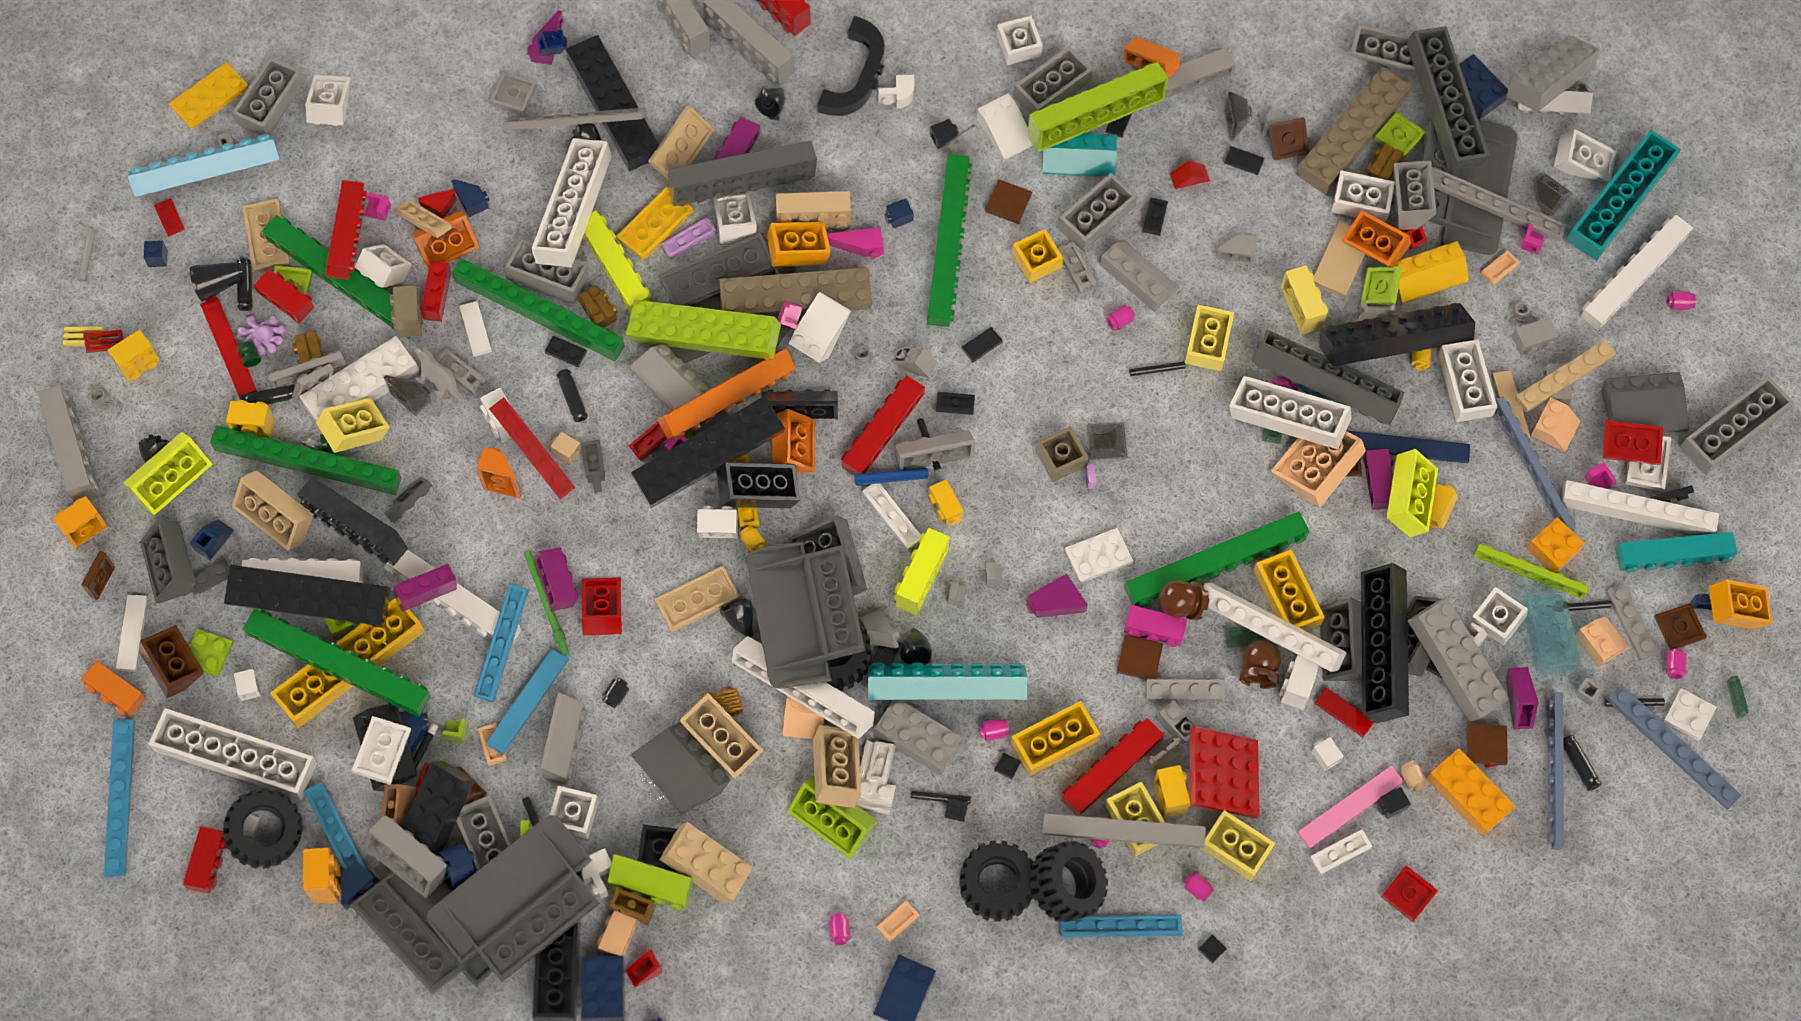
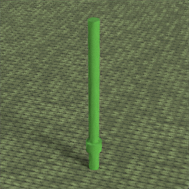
(559, 636)

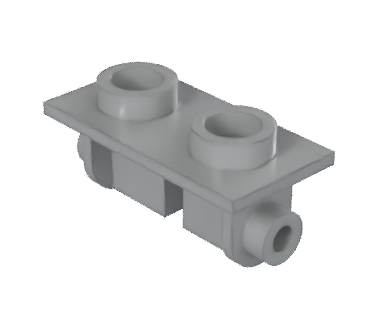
(1164, 753)

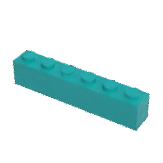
(1676, 551)

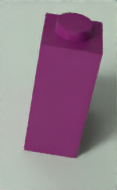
(1056, 599)
(1521, 697)

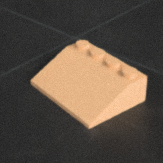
(1318, 469)

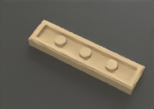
(423, 218)
(1506, 387)

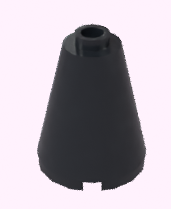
(215, 278)

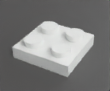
(1690, 714)

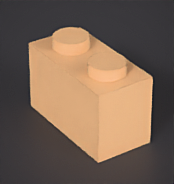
(617, 934)

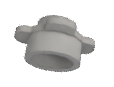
(1521, 306)
(862, 350)
(100, 391)
(310, 443)

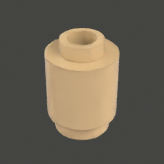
(1413, 776)

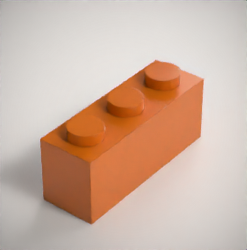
(1142, 52)
(112, 689)

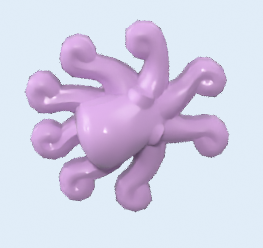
(263, 334)

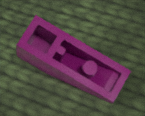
(533, 50)

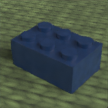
(1483, 86)
(603, 988)

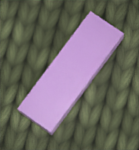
(688, 238)

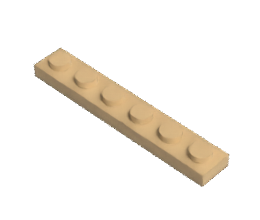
(1565, 376)

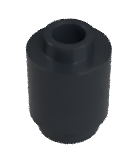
(615, 692)

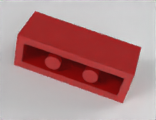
(436, 291)
(284, 295)
(205, 860)

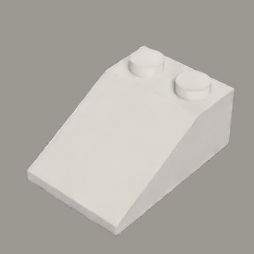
(327, 100)
(1004, 126)
(1584, 157)
(734, 218)
(820, 328)

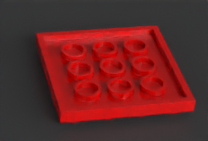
(1224, 772)

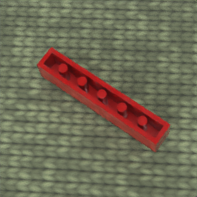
(345, 230)
(883, 426)
(1111, 767)

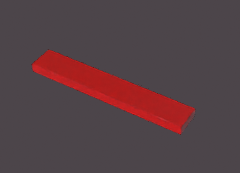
(228, 346)
(531, 448)

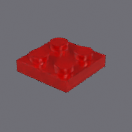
(1409, 893)

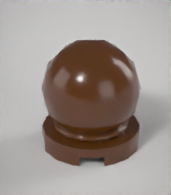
(1184, 599)
(1261, 664)

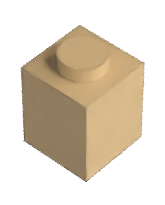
(565, 447)

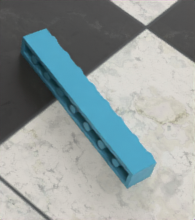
(203, 165)

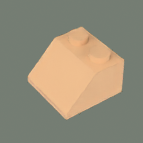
(1556, 425)
(1601, 641)
(800, 721)

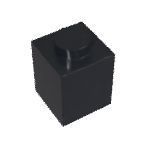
(943, 132)
(1393, 803)

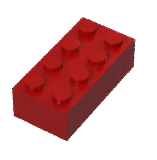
(792, 14)

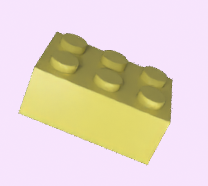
(1304, 299)
(1209, 338)
(352, 424)
(1134, 805)
(1237, 845)

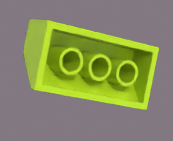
(838, 825)
(650, 882)

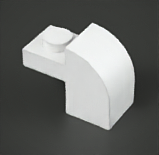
(901, 94)
(595, 870)

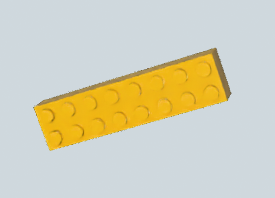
(314, 690)

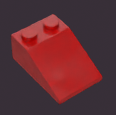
(601, 606)

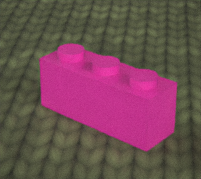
(1155, 626)

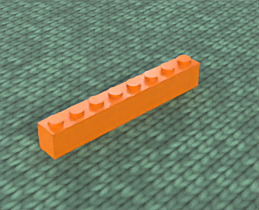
(725, 394)

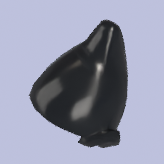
(770, 102)
(586, 131)
(150, 446)
(739, 616)
(916, 648)

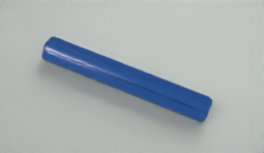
(891, 476)

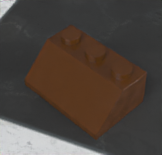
(170, 661)

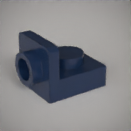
(1701, 601)

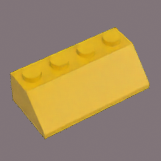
(1431, 272)

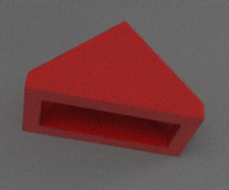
(1189, 174)
(439, 203)
(644, 969)

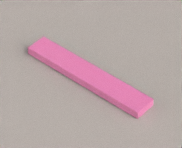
(1350, 807)

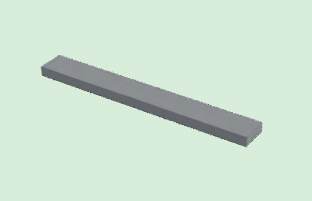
(574, 118)
(1497, 205)
(1124, 830)

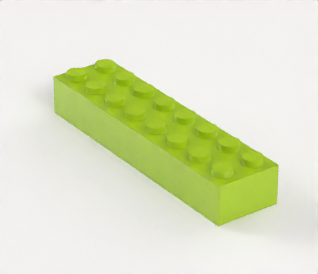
(1097, 106)
(703, 329)

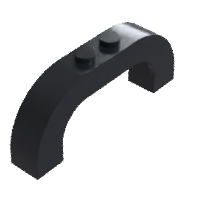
(848, 102)

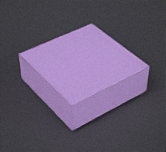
(1090, 476)

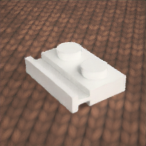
(877, 761)
(876, 796)

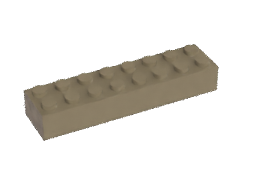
(1354, 130)
(767, 293)

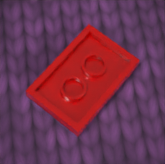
(1632, 442)

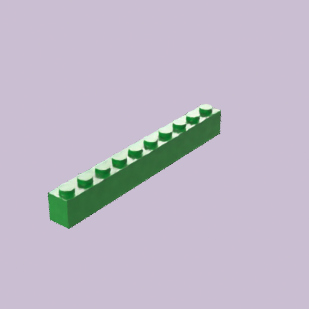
(948, 241)
(314, 257)
(538, 309)
(306, 460)
(1220, 558)
(336, 662)

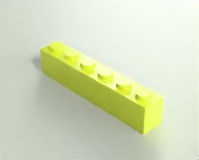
(614, 262)

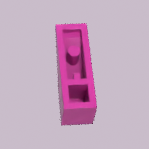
(861, 242)

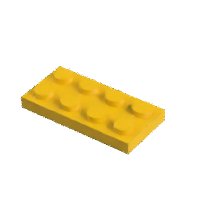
(208, 95)
(653, 225)

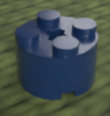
(459, 865)

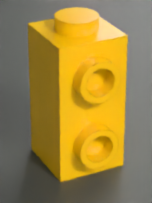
(947, 504)
(1443, 504)

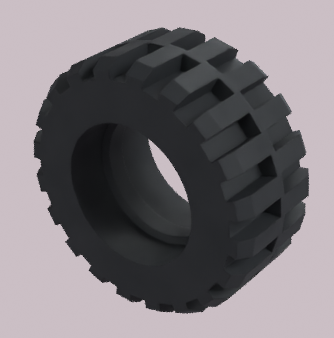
(854, 669)
(266, 801)
(1088, 879)
(991, 906)

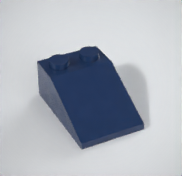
(904, 990)

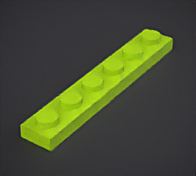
(1536, 573)

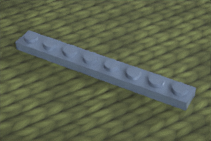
(1531, 461)
(1674, 747)
(1556, 778)

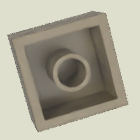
(406, 311)
(1061, 454)

